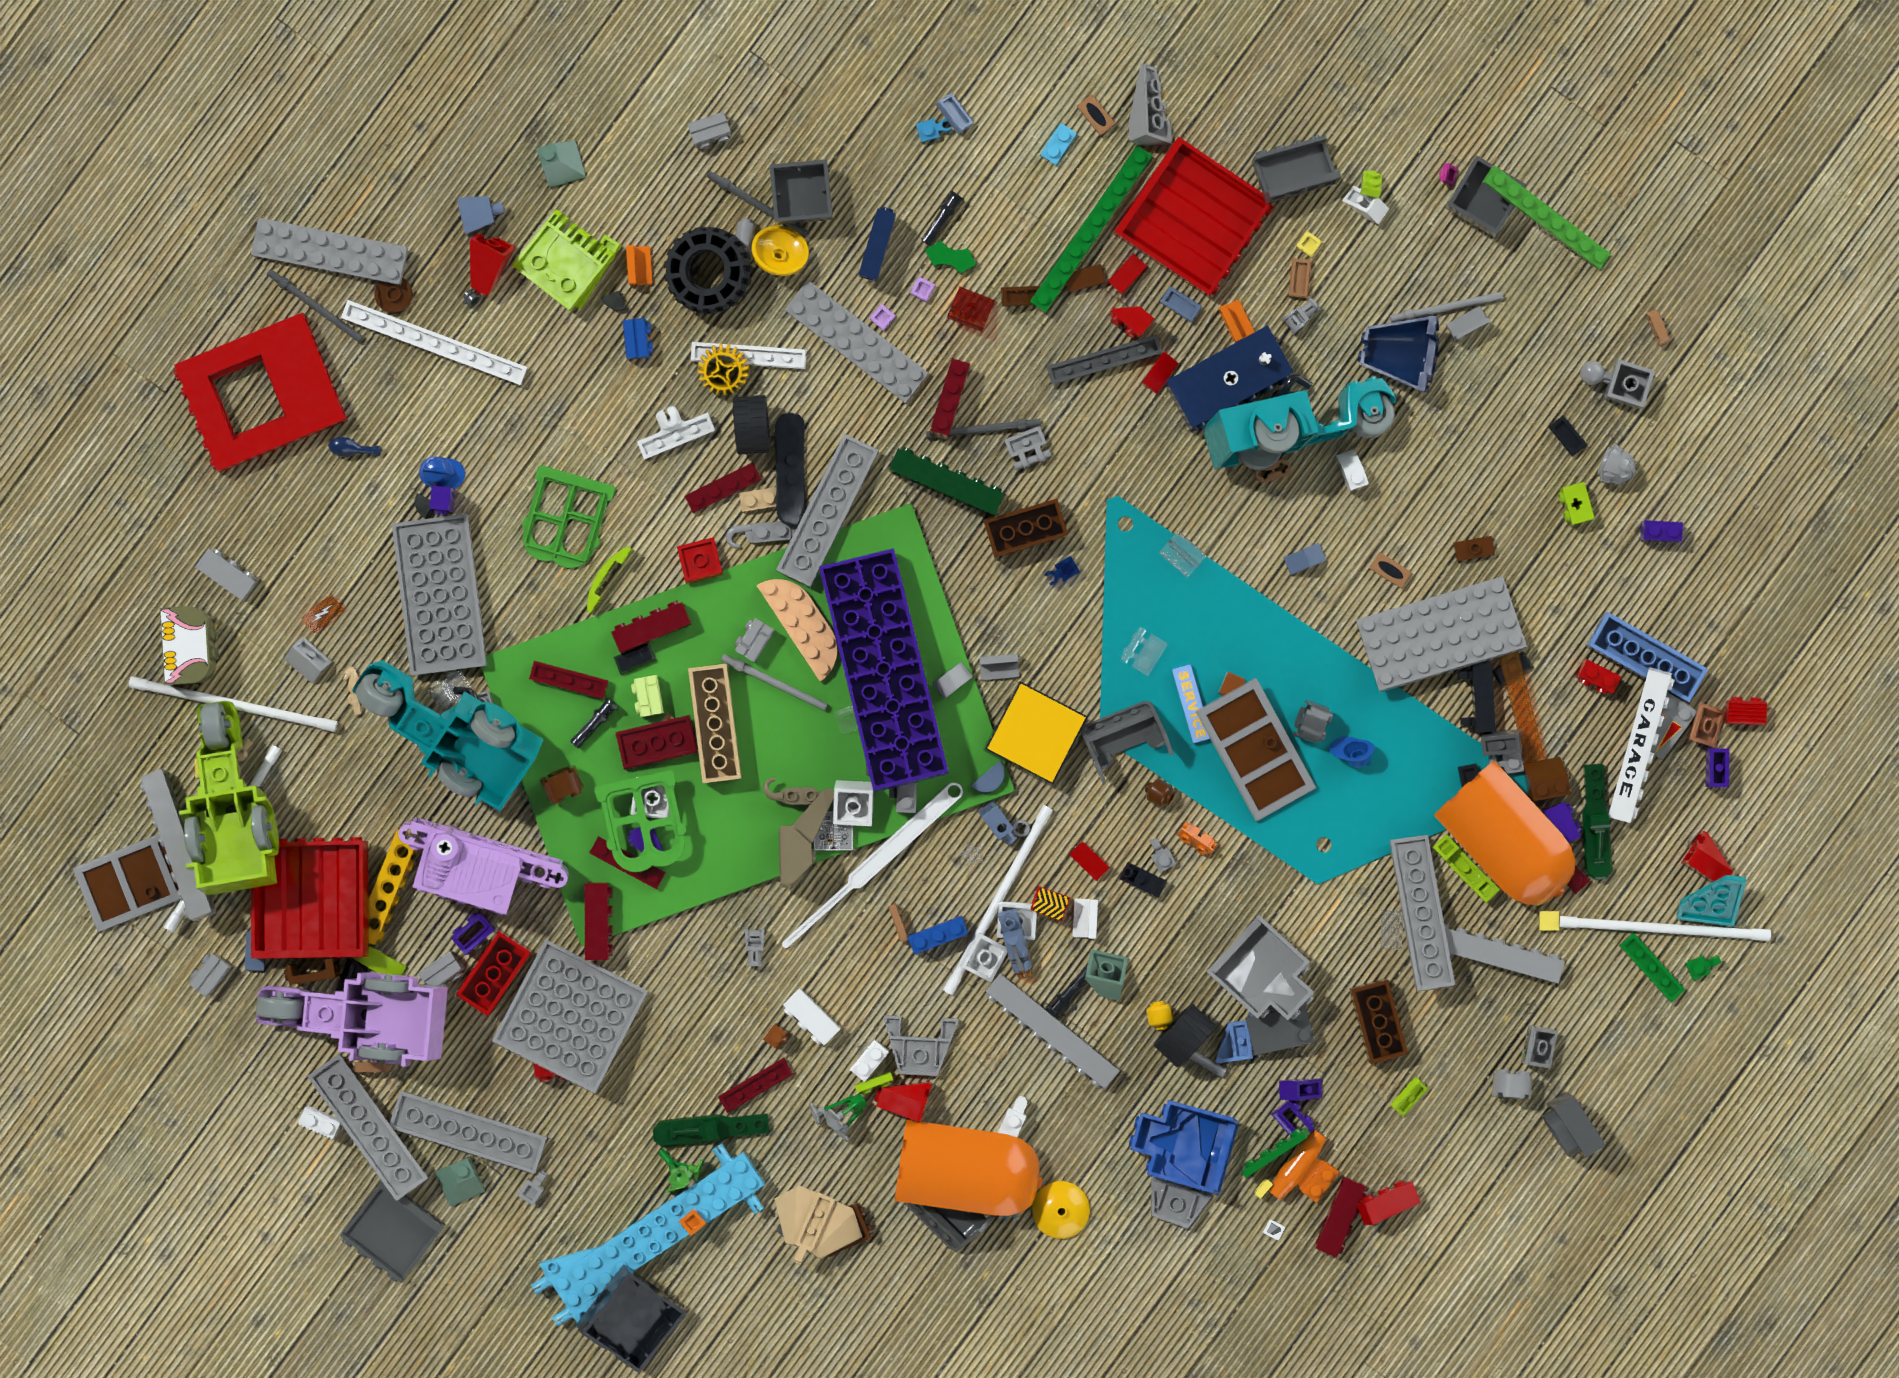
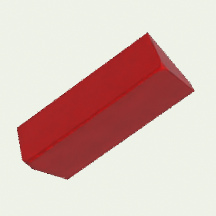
(1160, 373)
(1089, 861)

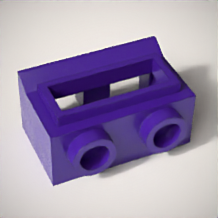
(477, 939)
(1288, 1127)

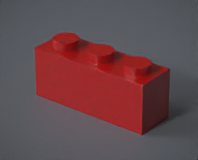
(1388, 1202)

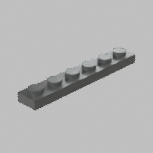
(1104, 359)

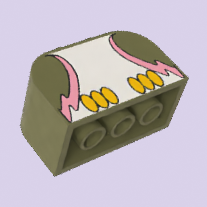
(188, 645)

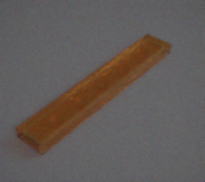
(1521, 706)

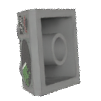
(1539, 1046)

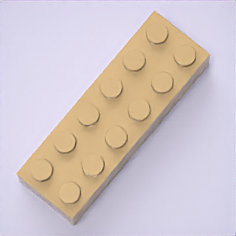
(715, 723)

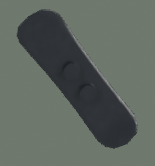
(790, 468)

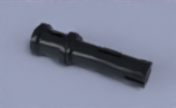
(942, 217)
(600, 716)
(1063, 1000)

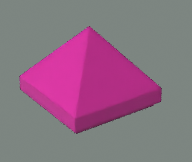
(1448, 174)

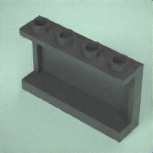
(1295, 169)

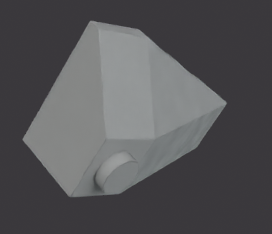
(1147, 117)

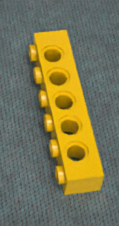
(398, 881)

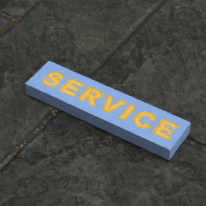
(1190, 701)

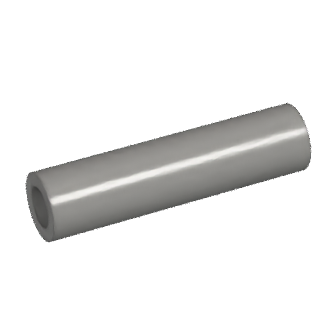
(1208, 1064)

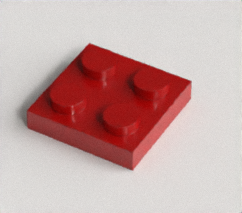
(699, 560)

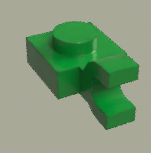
(1699, 966)

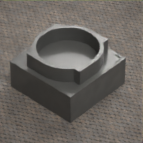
(801, 192)
(1477, 201)
(1572, 1126)

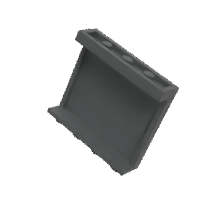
(392, 1232)

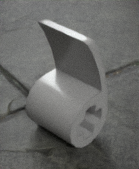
(952, 680)

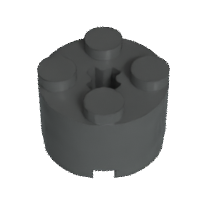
(1312, 722)

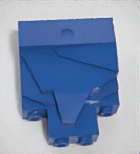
(1186, 1145)

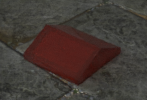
(970, 309)

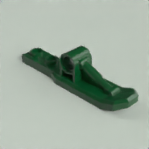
(1596, 824)
(707, 1129)

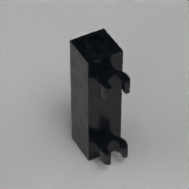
(1482, 697)

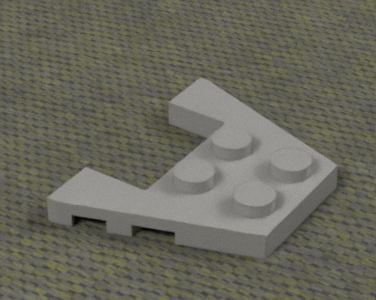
(919, 1054)
(1176, 1203)

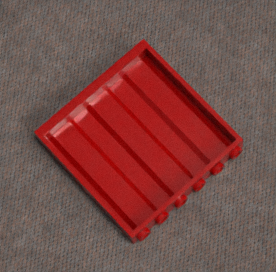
(1194, 217)
(316, 904)

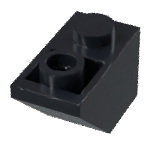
(1143, 879)

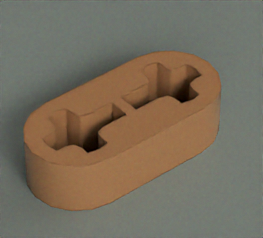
(1657, 327)
(1275, 475)
(370, 1066)

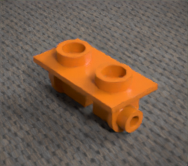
(1203, 844)

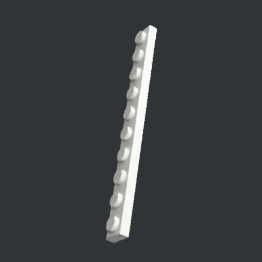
(434, 342)

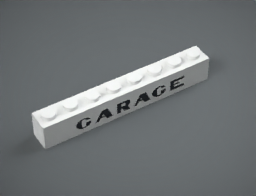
(1640, 745)

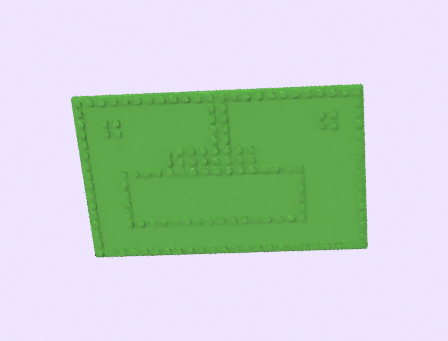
(730, 822)

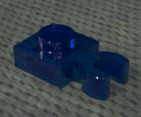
(1064, 569)

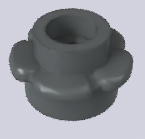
(471, 298)

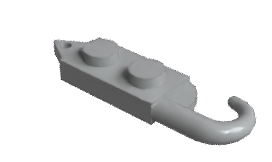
(762, 532)

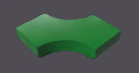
(958, 259)

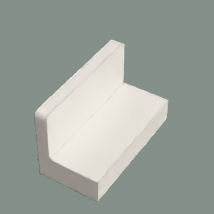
(1085, 918)

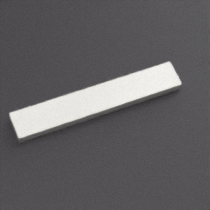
(756, 355)

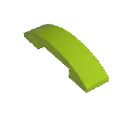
(594, 599)
(1465, 868)
(381, 962)

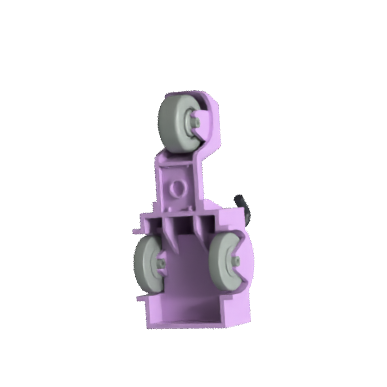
(374, 1017)

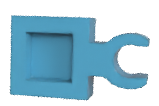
(929, 130)

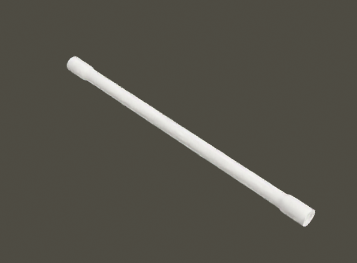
(320, 723)
(268, 762)
(1040, 821)
(1754, 934)

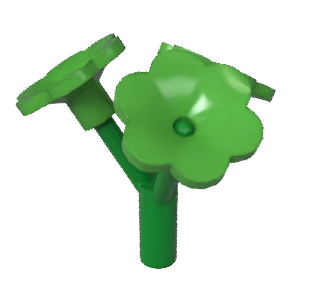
(680, 1176)

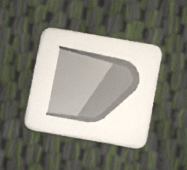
(1274, 1229)

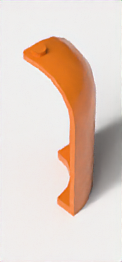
(1509, 837)
(966, 1170)

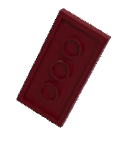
(657, 742)

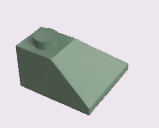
(561, 163)
(1106, 973)
(460, 1181)

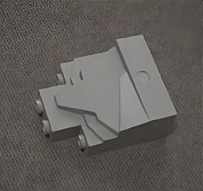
(1263, 972)

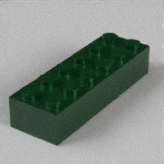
(945, 482)

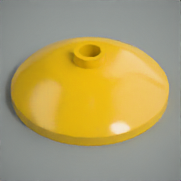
(781, 243)
(1060, 1195)

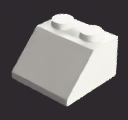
(853, 803)

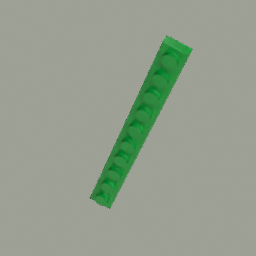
(1091, 229)

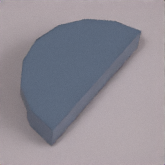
(991, 779)

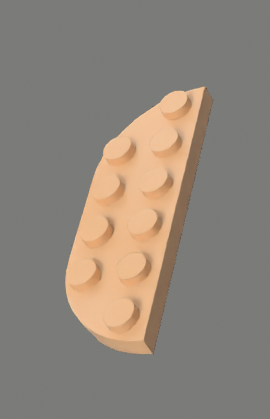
(802, 623)

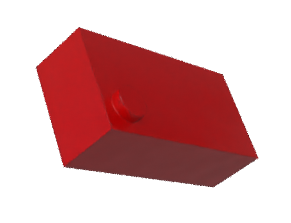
(493, 972)

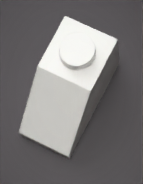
(1367, 206)
(1352, 470)

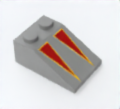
(1675, 721)

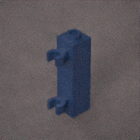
(877, 244)

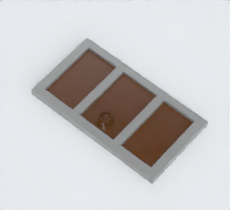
(1255, 749)
(127, 883)

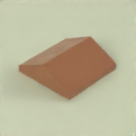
(1707, 725)

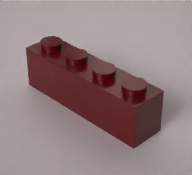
(949, 399)
(651, 627)
(597, 921)
(1339, 1217)

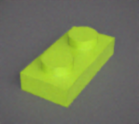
(1371, 183)
(881, 1080)
(1409, 1096)

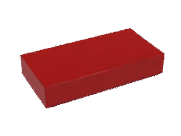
(1127, 274)

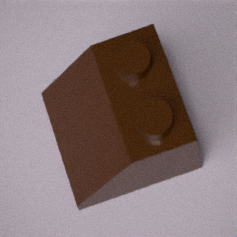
(1546, 779)

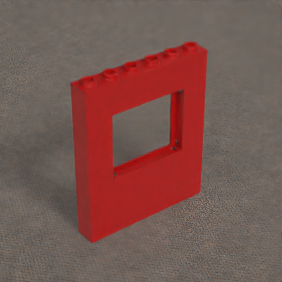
(296, 376)

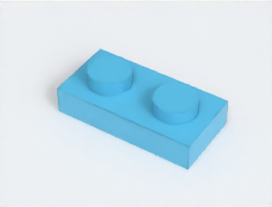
(1058, 144)

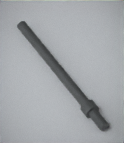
(724, 184)
(284, 283)
(1020, 424)

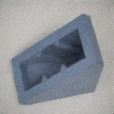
(1304, 558)

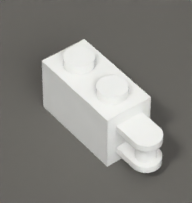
(1014, 1118)

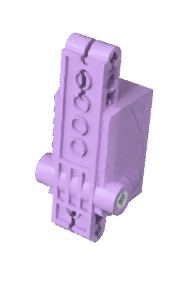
(474, 866)

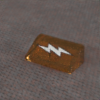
(322, 613)

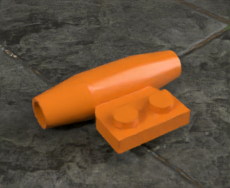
(1305, 1170)

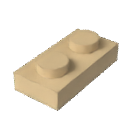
(758, 499)

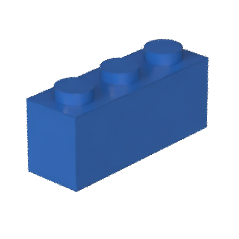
(937, 934)

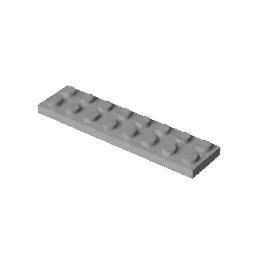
(329, 251)
(856, 341)
(827, 510)
(1422, 913)
(367, 1127)
(468, 1132)

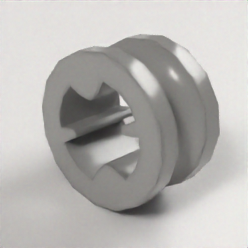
(1015, 825)

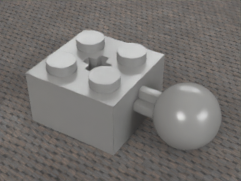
(1640, 377)

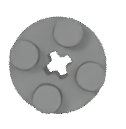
(1512, 1085)

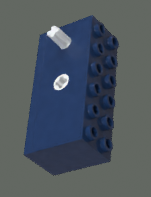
(1253, 364)

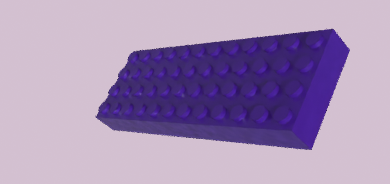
(883, 670)

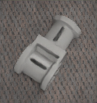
(1299, 315)
(754, 945)

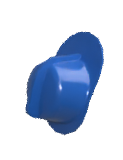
(442, 472)
(1353, 750)

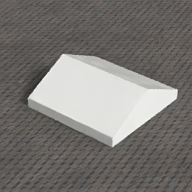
(1026, 916)
(984, 957)

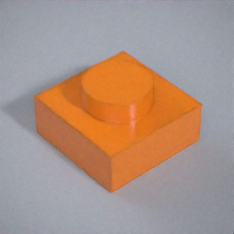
(692, 1222)

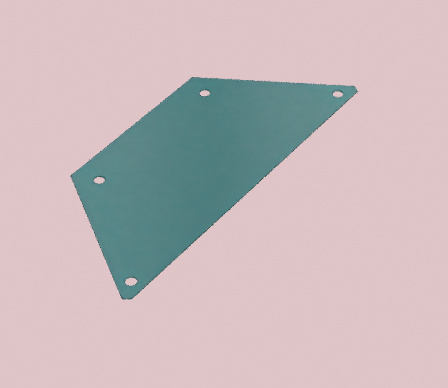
(1233, 628)

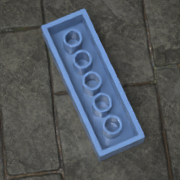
(1639, 651)

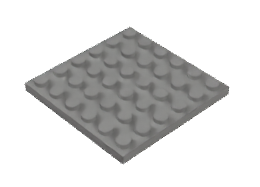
(569, 1016)

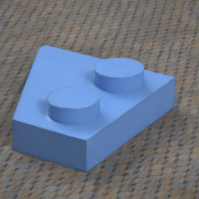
(1235, 1043)

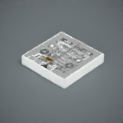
(833, 836)

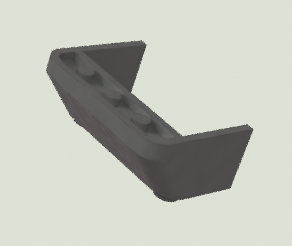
(1123, 731)
(951, 1226)

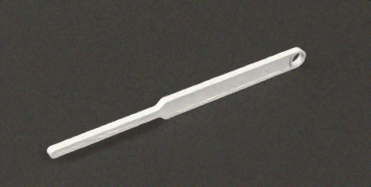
(883, 854)

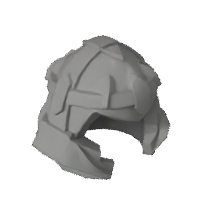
(1616, 466)

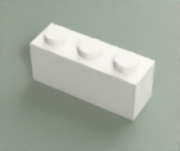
(811, 1017)

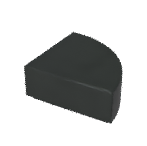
(614, 301)
(422, 505)

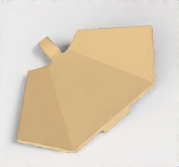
(815, 1222)

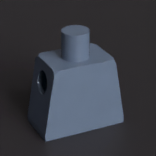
(478, 213)
(993, 817)

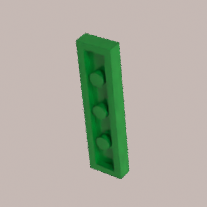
(1651, 967)
(1281, 1147)

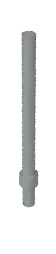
(1411, 314)
(740, 665)

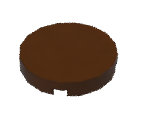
(393, 297)

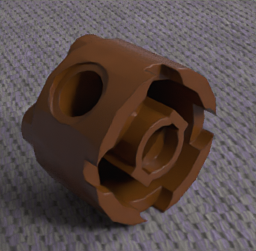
(561, 784)

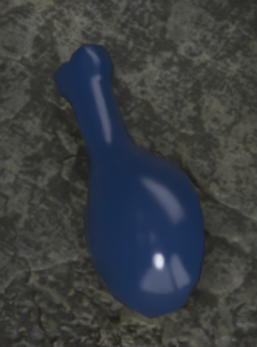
(347, 447)

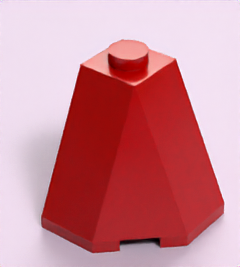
(488, 262)
(1706, 859)
(904, 1099)

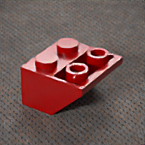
(1132, 319)

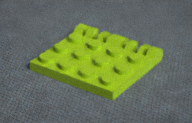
(561, 263)

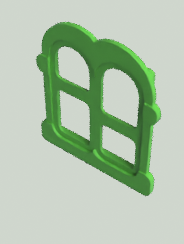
(555, 550)
(650, 855)

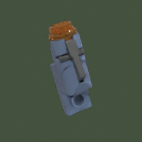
(1015, 943)

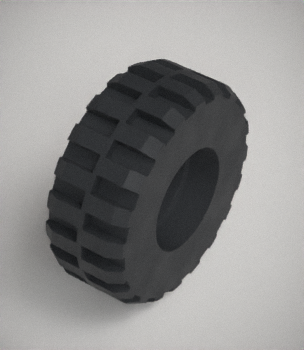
(680, 265)

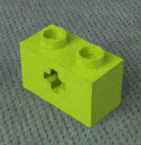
(1578, 494)

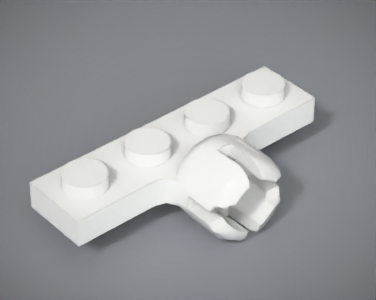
(674, 432)

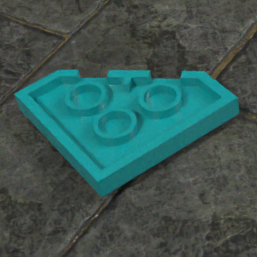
(1714, 903)

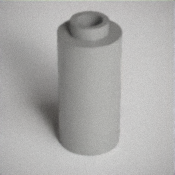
(746, 232)

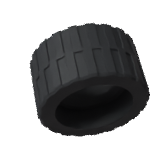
(751, 424)
(1184, 1035)

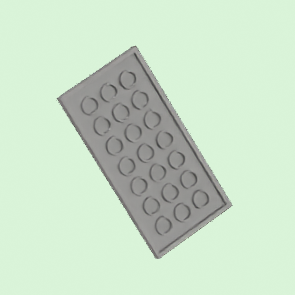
(439, 594)
(1441, 634)

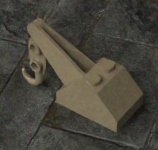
(796, 840)

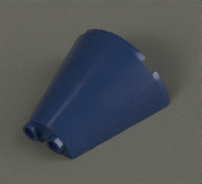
(1403, 350)

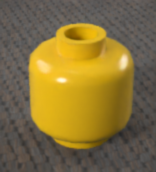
(1159, 1015)

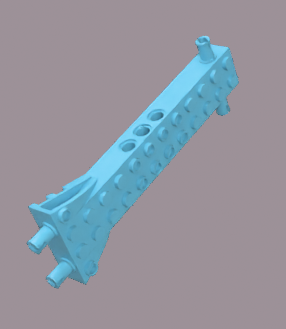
(586, 1273)

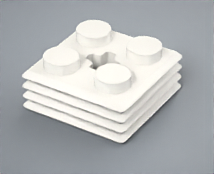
(660, 807)

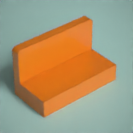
(639, 265)
(1236, 320)

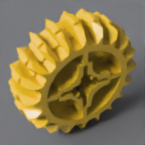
(721, 362)

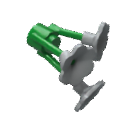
(855, 1104)

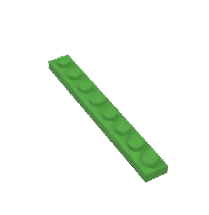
(1546, 217)

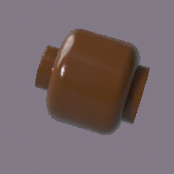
(1159, 793)

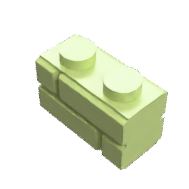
(648, 696)

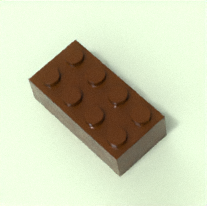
(1025, 528)
(1378, 1021)

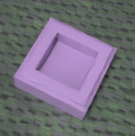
(922, 289)
(882, 317)

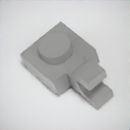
(1162, 857)
(532, 1190)

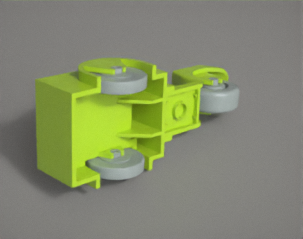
(227, 825)

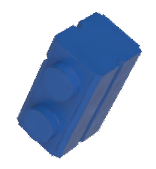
(636, 338)

